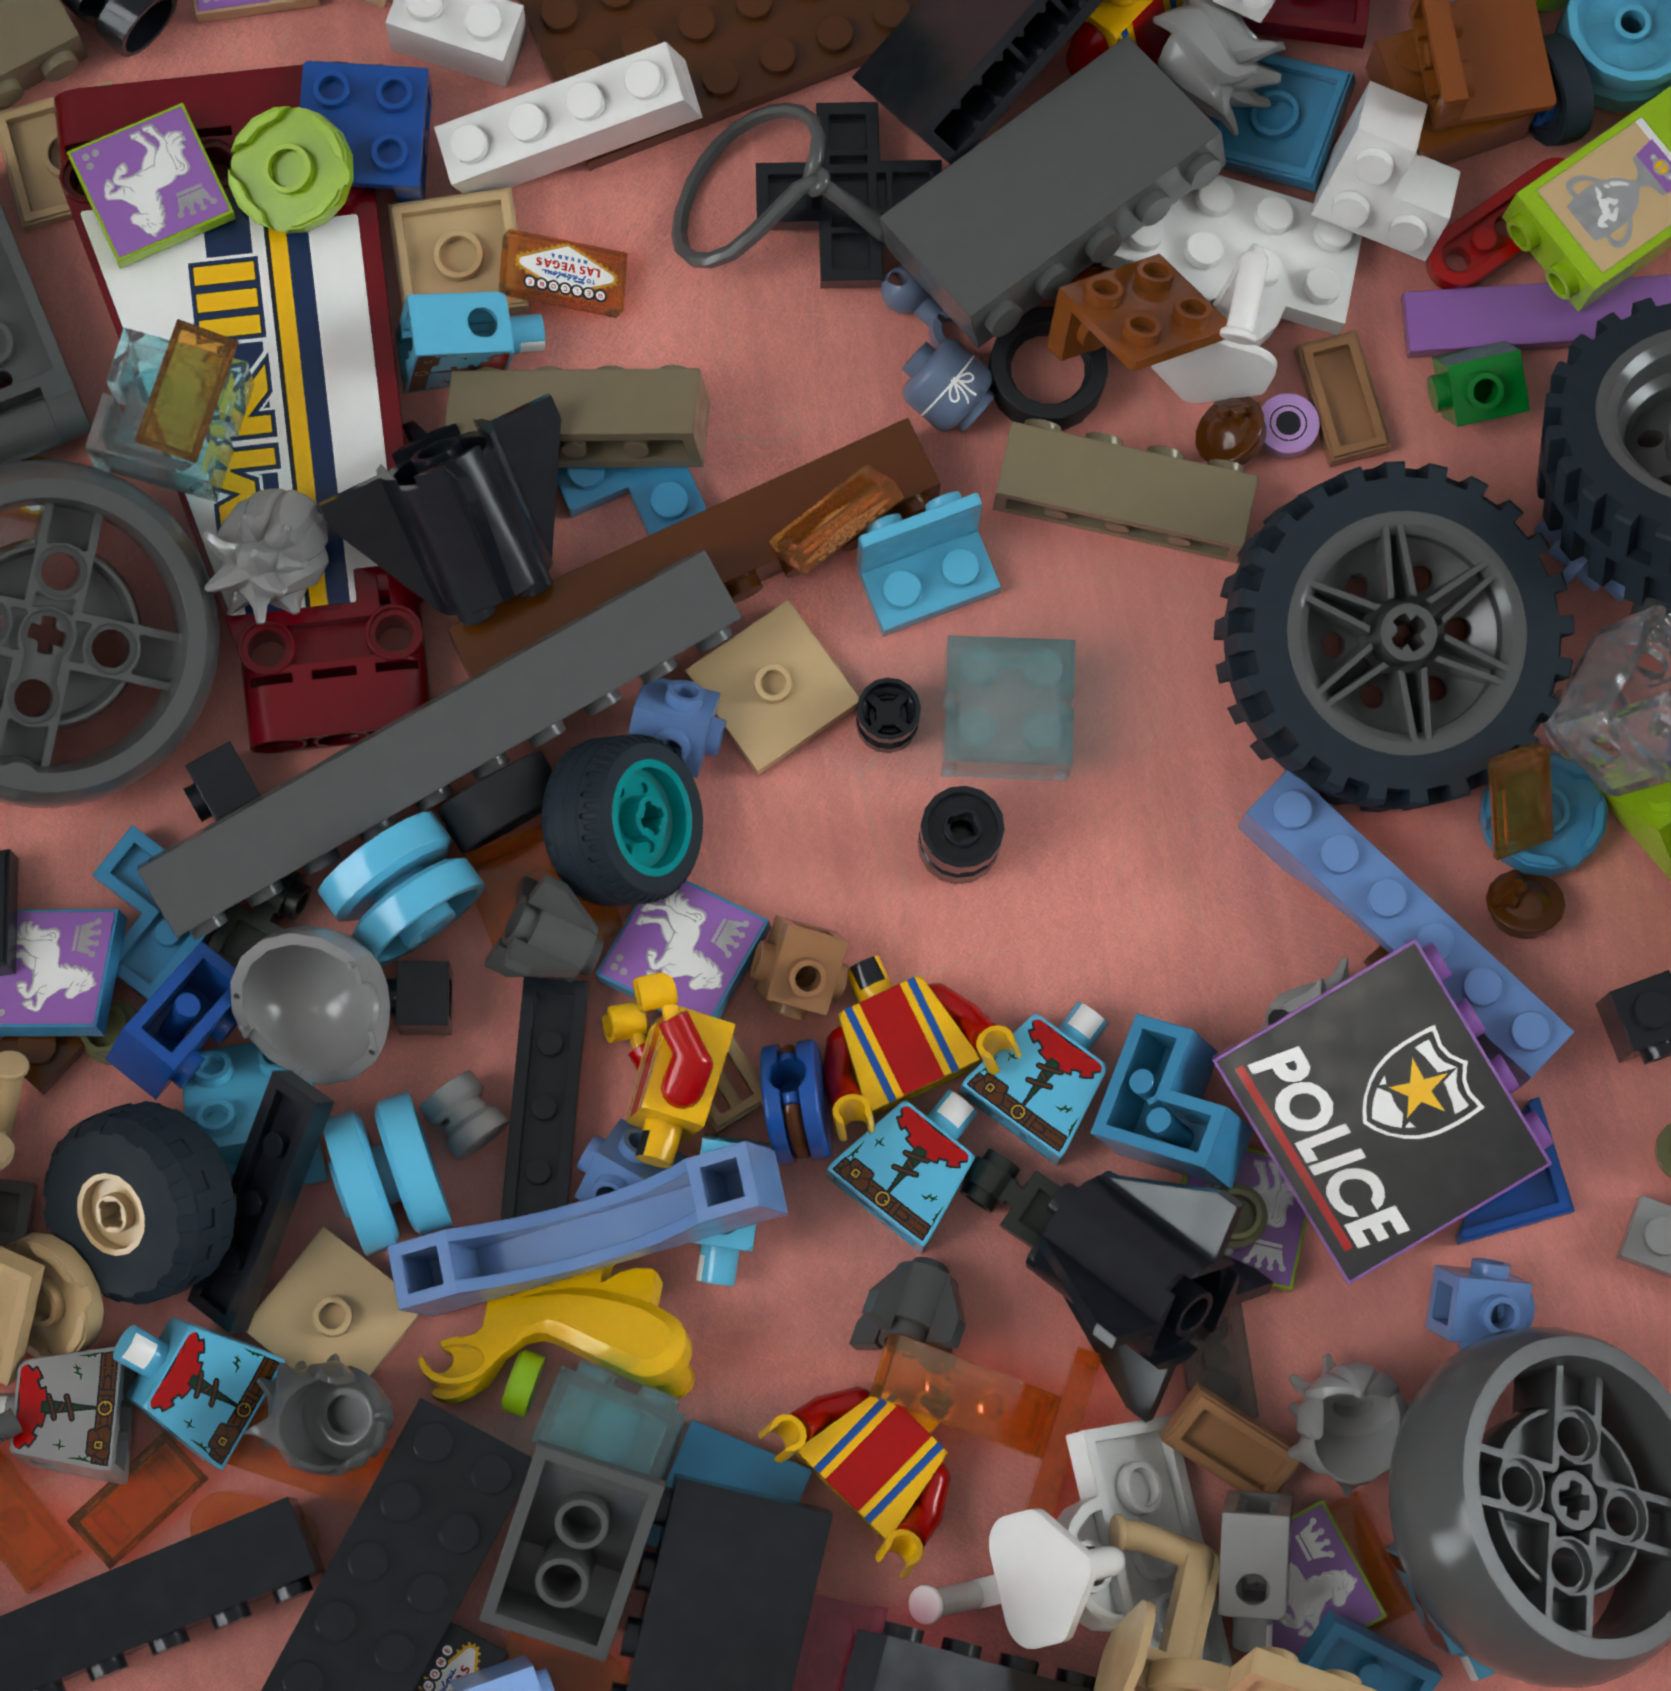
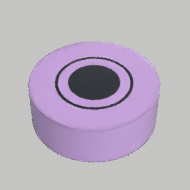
(1290, 425)

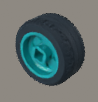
(622, 820)

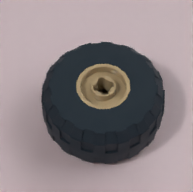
(141, 1200)

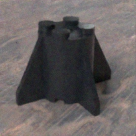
(462, 513)
(1143, 1274)

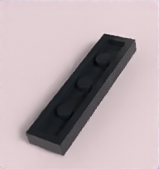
(545, 1096)
(266, 1194)

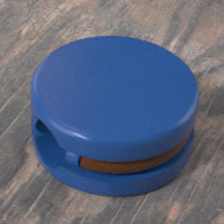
(796, 1102)

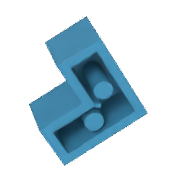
(1158, 1109)

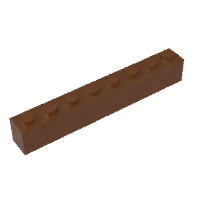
(731, 534)

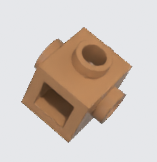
(794, 947)

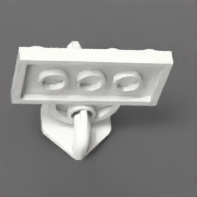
(1256, 263)
(1064, 1570)

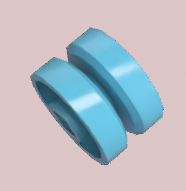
(1622, 47)
(402, 887)
(384, 1174)

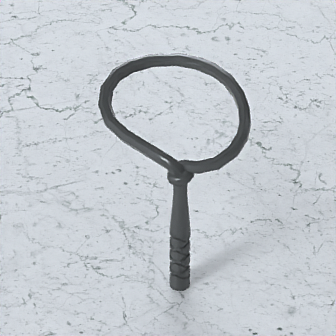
(813, 183)

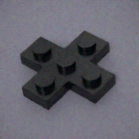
(852, 156)

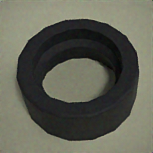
(1019, 407)
(497, 802)

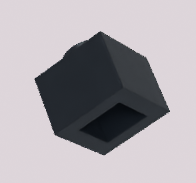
(219, 783)
(422, 997)

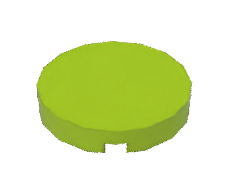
(290, 169)

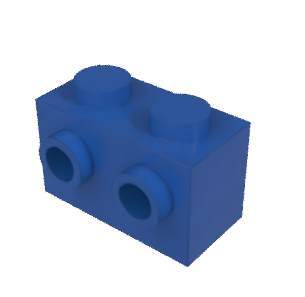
(176, 1022)

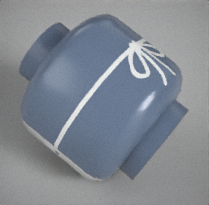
(947, 385)

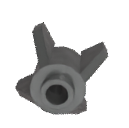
(546, 934)
(912, 1301)

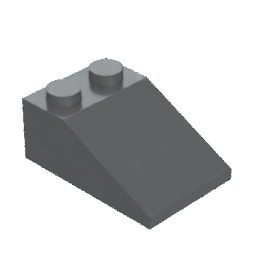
(572, 1550)

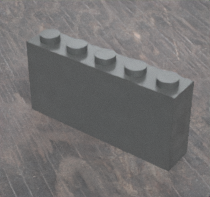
(1054, 191)

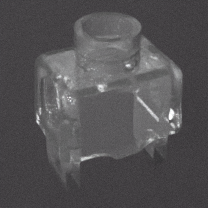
(1614, 711)

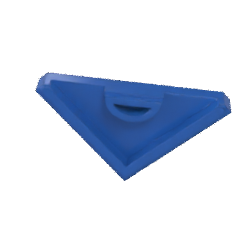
(1528, 1203)

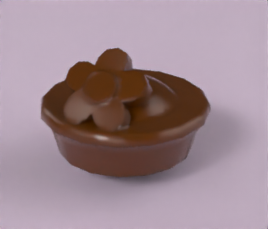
(1231, 430)
(1525, 904)

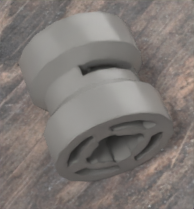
(466, 1118)

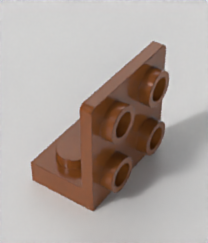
(1481, 59)
(1137, 312)

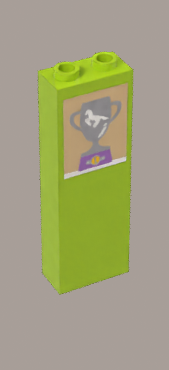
(1601, 207)

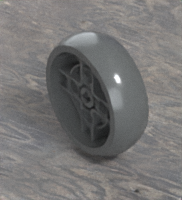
(179, 663)
(1543, 1509)

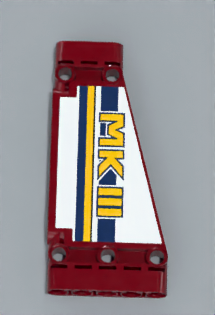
(319, 411)

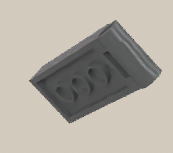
(42, 402)

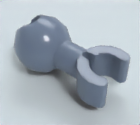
(914, 299)

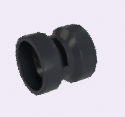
(892, 704)

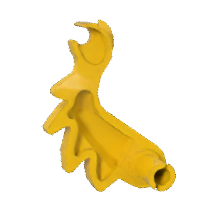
(588, 1314)

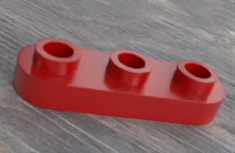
(1477, 240)

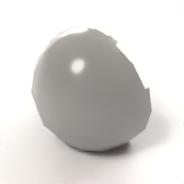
(312, 1003)

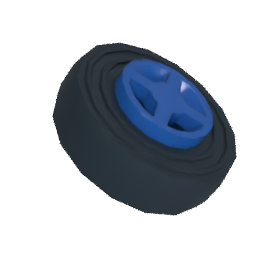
(1574, 94)

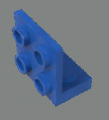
(382, 116)

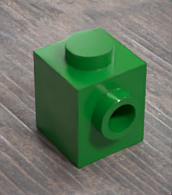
(1478, 384)

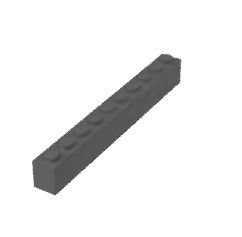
(439, 743)

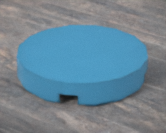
(1577, 823)

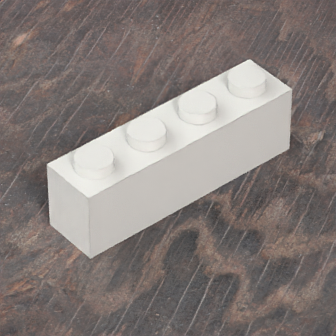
(569, 121)

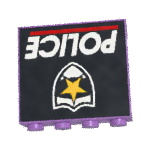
(1385, 1109)

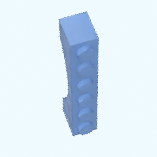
(1348, 871)
(670, 1209)

